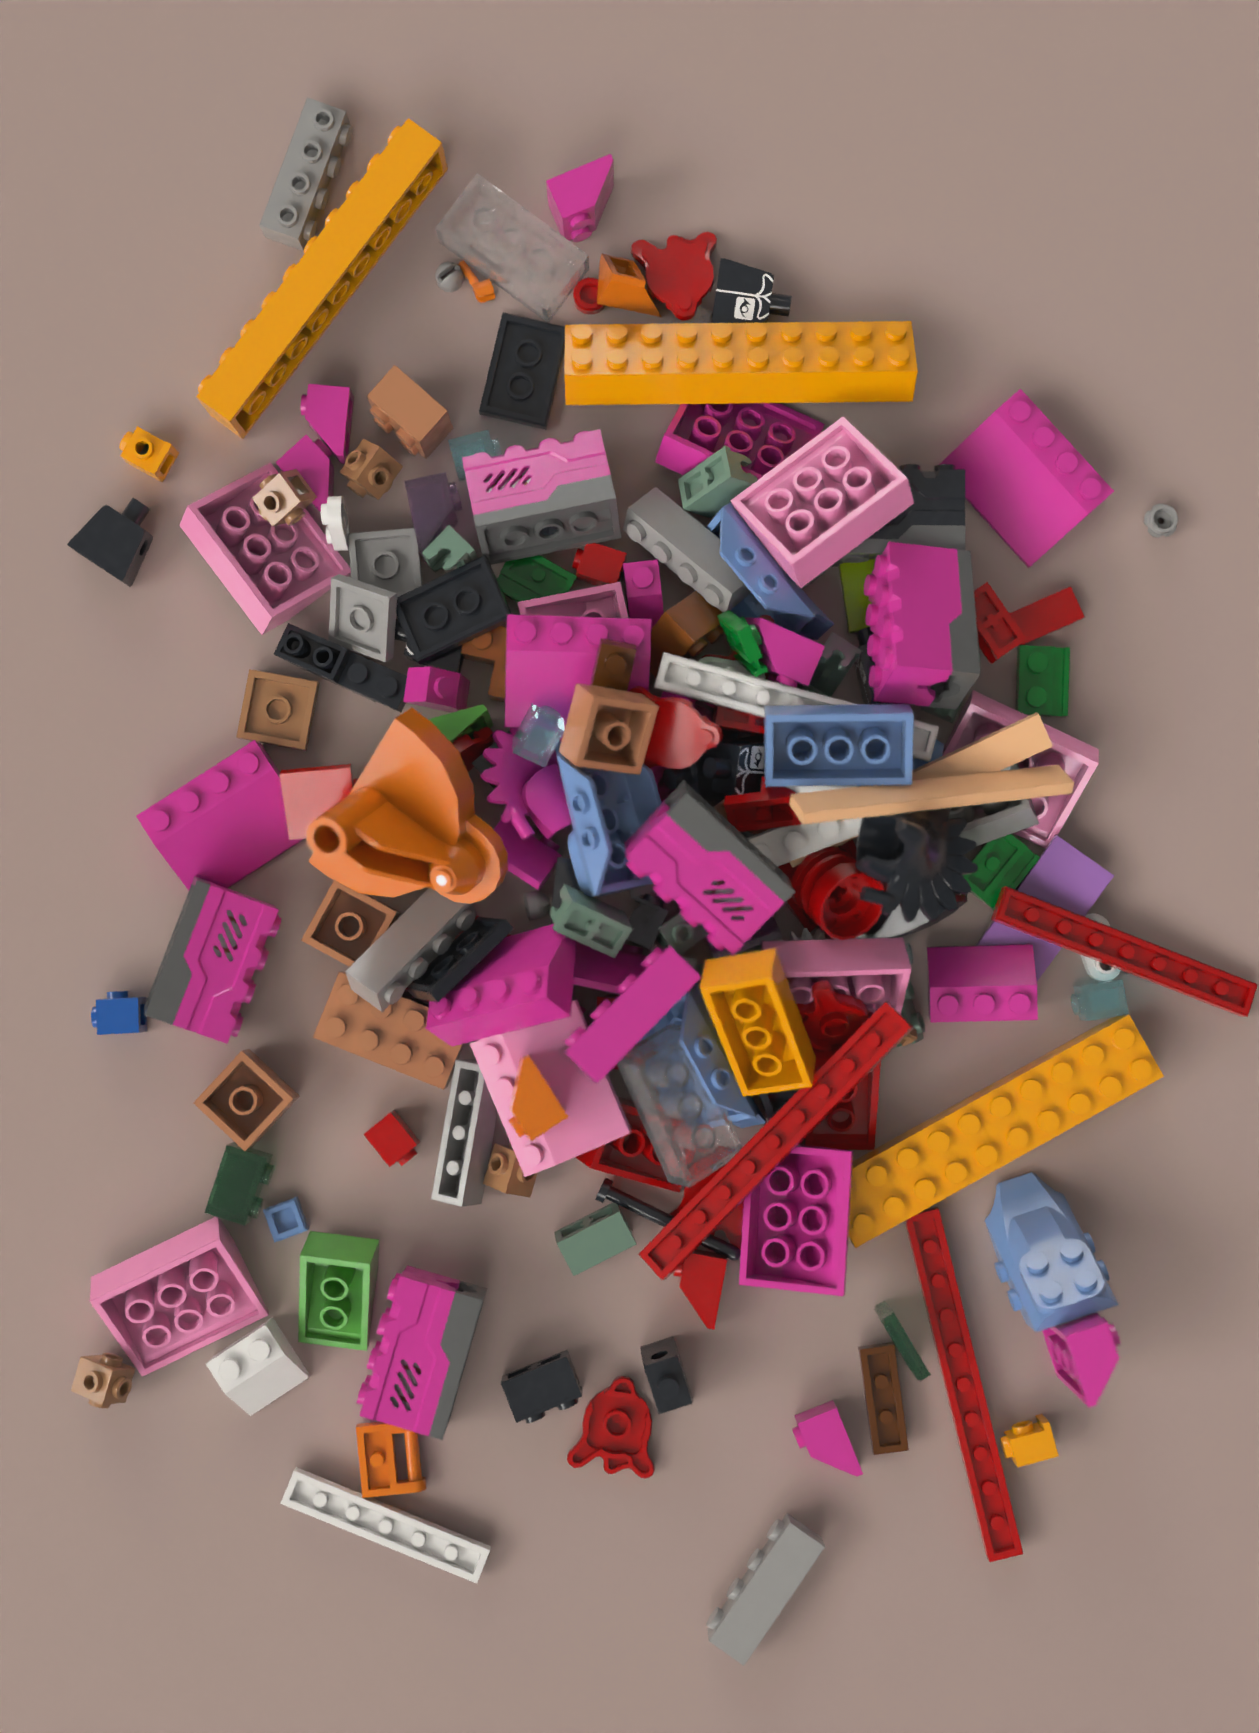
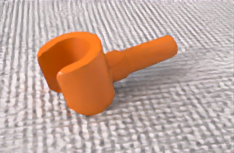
(483, 290)

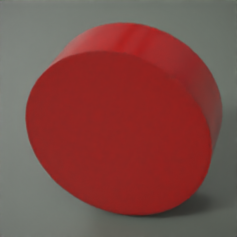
(585, 296)

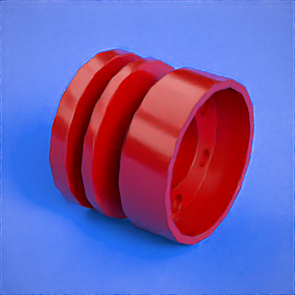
(830, 890)

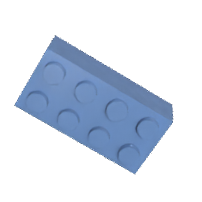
(838, 745)

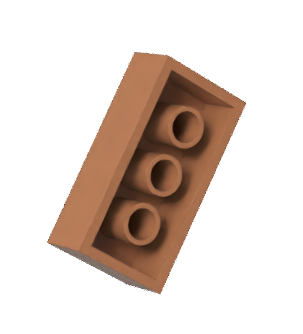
(390, 1037)

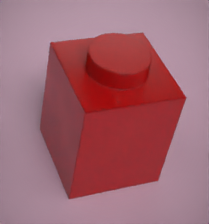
(599, 564)
(393, 1139)

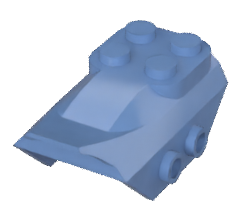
(770, 586)
(604, 814)
(708, 1057)
(1045, 1255)

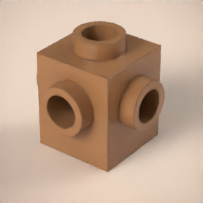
(370, 470)
(284, 498)
(506, 1174)
(103, 1379)

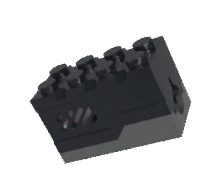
(932, 520)

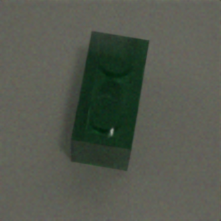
(240, 1184)

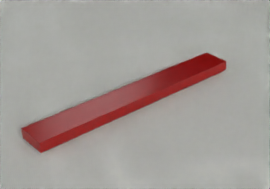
(1124, 951)

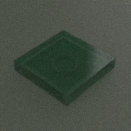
(901, 1341)

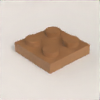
(277, 710)

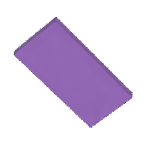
(1060, 878)

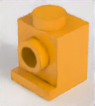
(158, 458)
(1029, 1442)

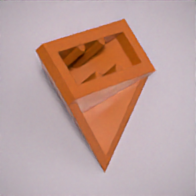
(623, 286)

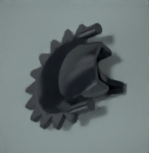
(917, 859)

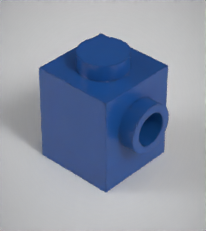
(119, 1014)

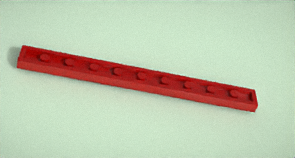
(775, 1140)
(963, 1385)

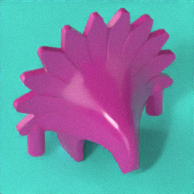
(526, 788)

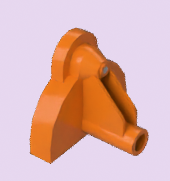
(410, 822)

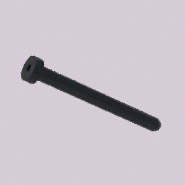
(660, 1217)

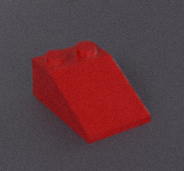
(854, 1119)
(630, 1155)

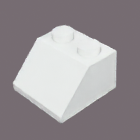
(258, 1368)

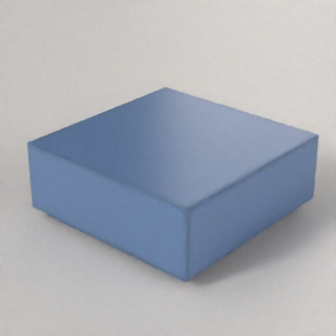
(286, 1219)

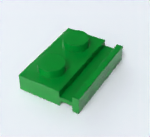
(534, 579)
(744, 640)
(1042, 680)
(1000, 865)

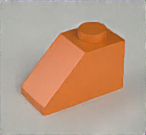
(533, 1102)

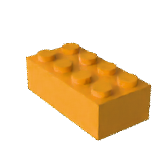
(758, 1022)

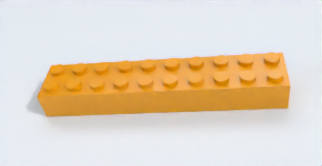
(323, 278)
(739, 363)
(997, 1125)

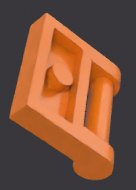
(379, 1463)

